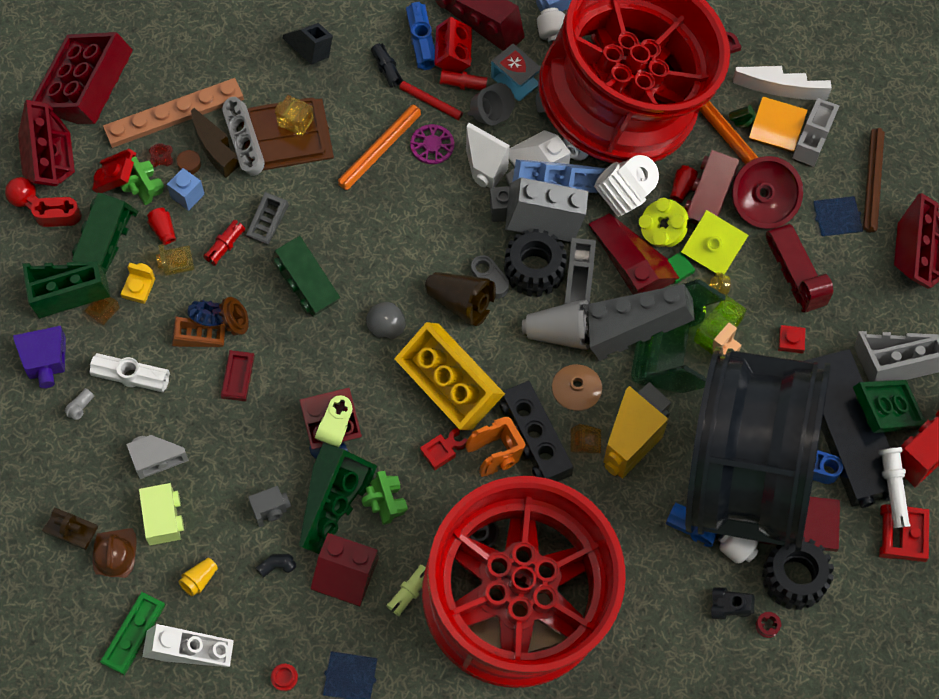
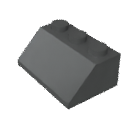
(545, 207)

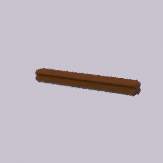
(873, 182)

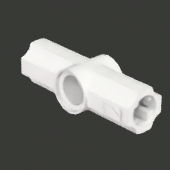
(115, 369)

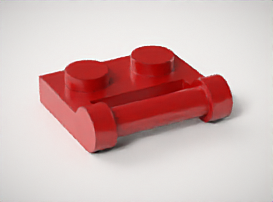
(913, 539)

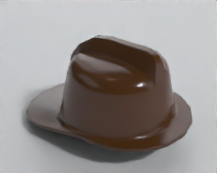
(114, 553)

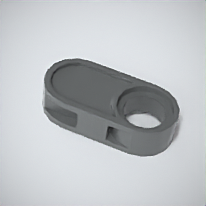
(493, 274)

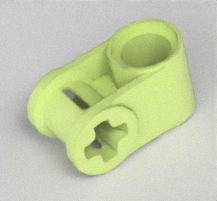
(333, 426)

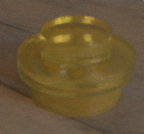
(721, 283)

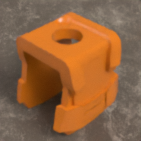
(510, 436)

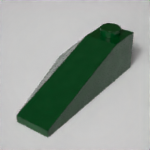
(333, 487)

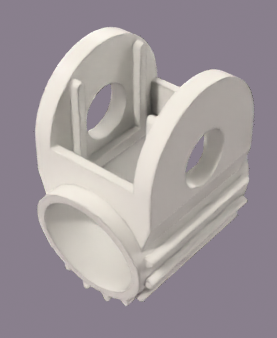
(625, 185)

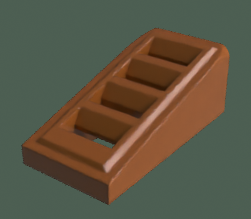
(196, 341)

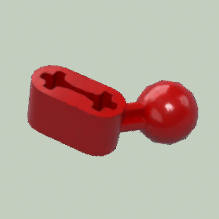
(46, 211)

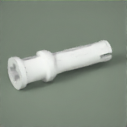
(894, 474)

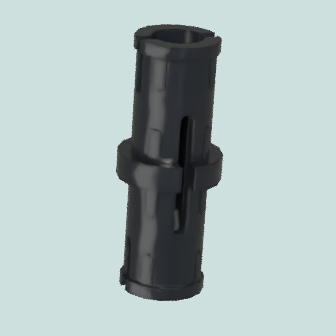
(386, 65)

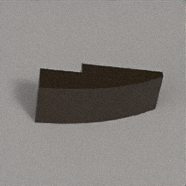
(214, 144)

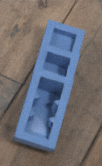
(559, 173)

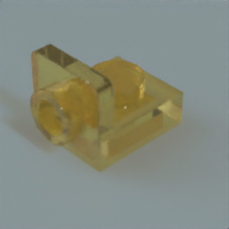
(175, 260)

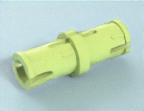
(408, 591)

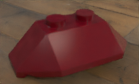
(44, 145)
(919, 242)

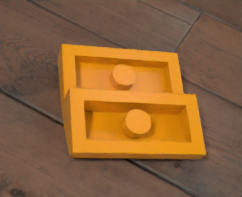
(778, 124)

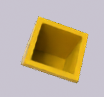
(634, 433)

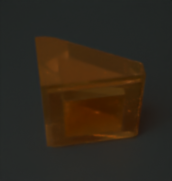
(102, 309)
(585, 439)

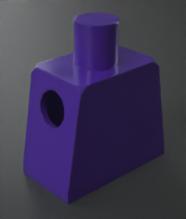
(42, 354)

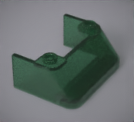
(662, 357)

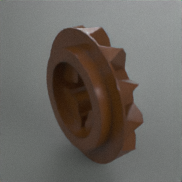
(231, 310)

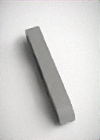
(240, 137)

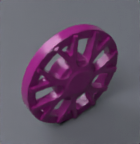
(432, 144)

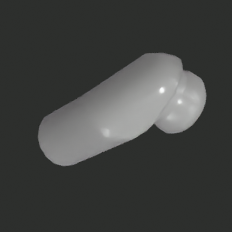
(75, 408)

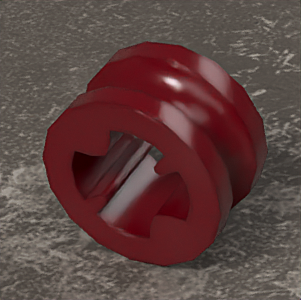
(771, 632)

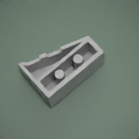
(897, 357)

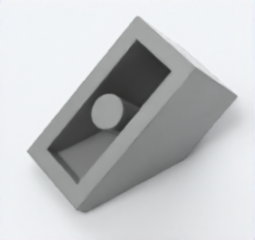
(154, 455)

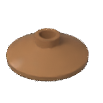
(577, 397)

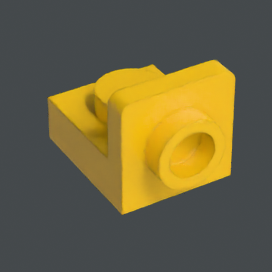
(138, 283)

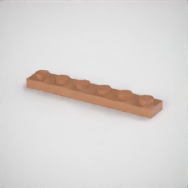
(171, 113)

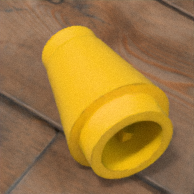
(196, 578)

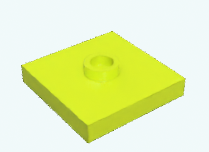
(714, 243)

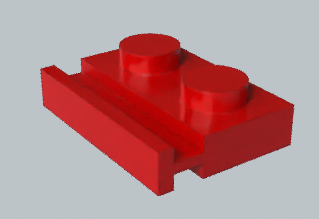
(114, 171)

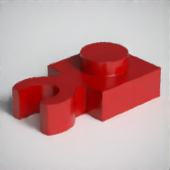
(440, 450)

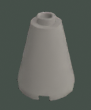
(559, 325)

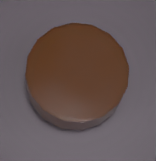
(189, 161)

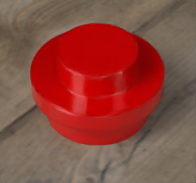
(284, 677)

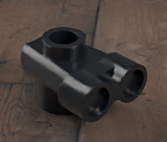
(725, 603)

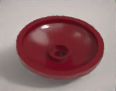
(782, 189)

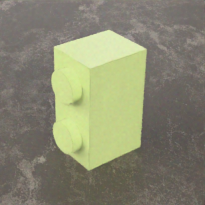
(160, 514)

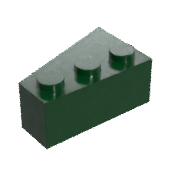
(103, 230)
(305, 276)
(64, 287)

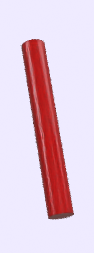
(432, 101)

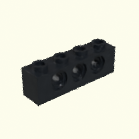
(525, 398)

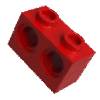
(453, 45)

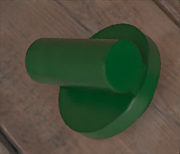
(743, 117)

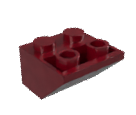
(314, 409)

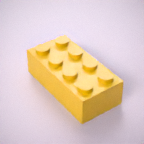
(449, 376)

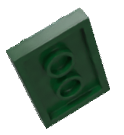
(889, 405)

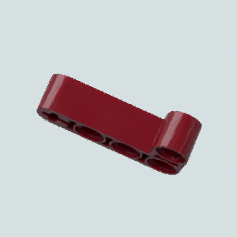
(808, 287)

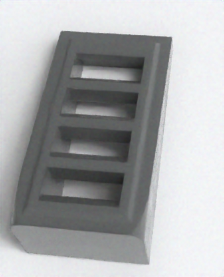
(278, 215)

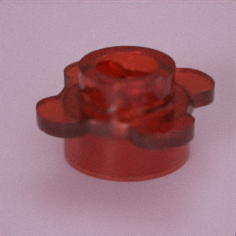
(159, 149)

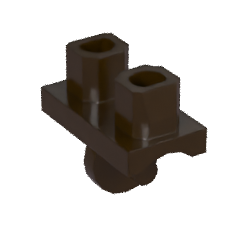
(70, 528)

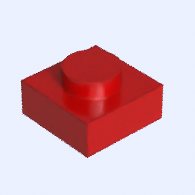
(791, 339)

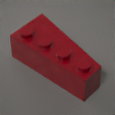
(493, 19)

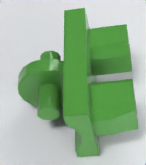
(141, 184)
(381, 500)

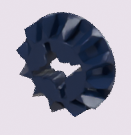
(205, 313)

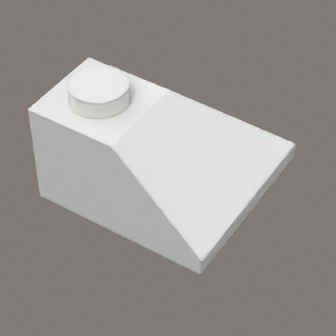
(541, 147)
(486, 156)

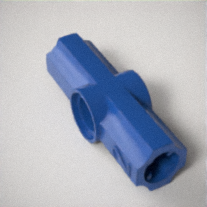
(421, 35)

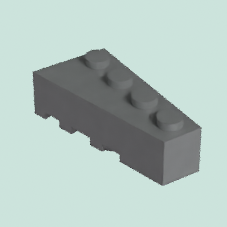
(637, 317)

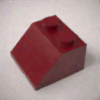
(344, 569)

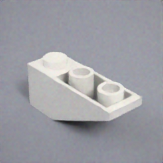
(185, 646)

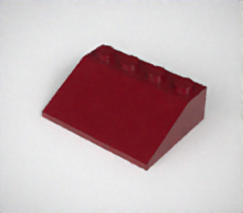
(83, 75)

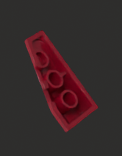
(634, 259)

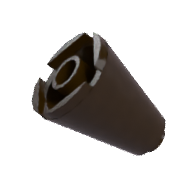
(462, 295)

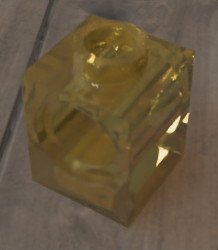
(294, 115)

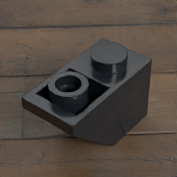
(310, 42)

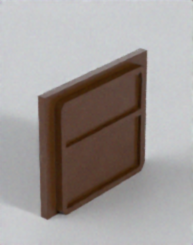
(284, 147)

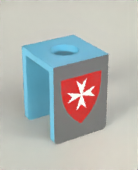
(516, 71)

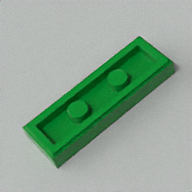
(132, 633)

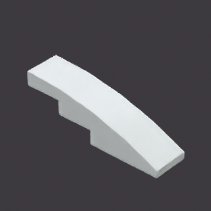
(773, 81)

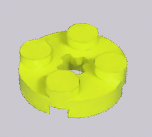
(677, 222)

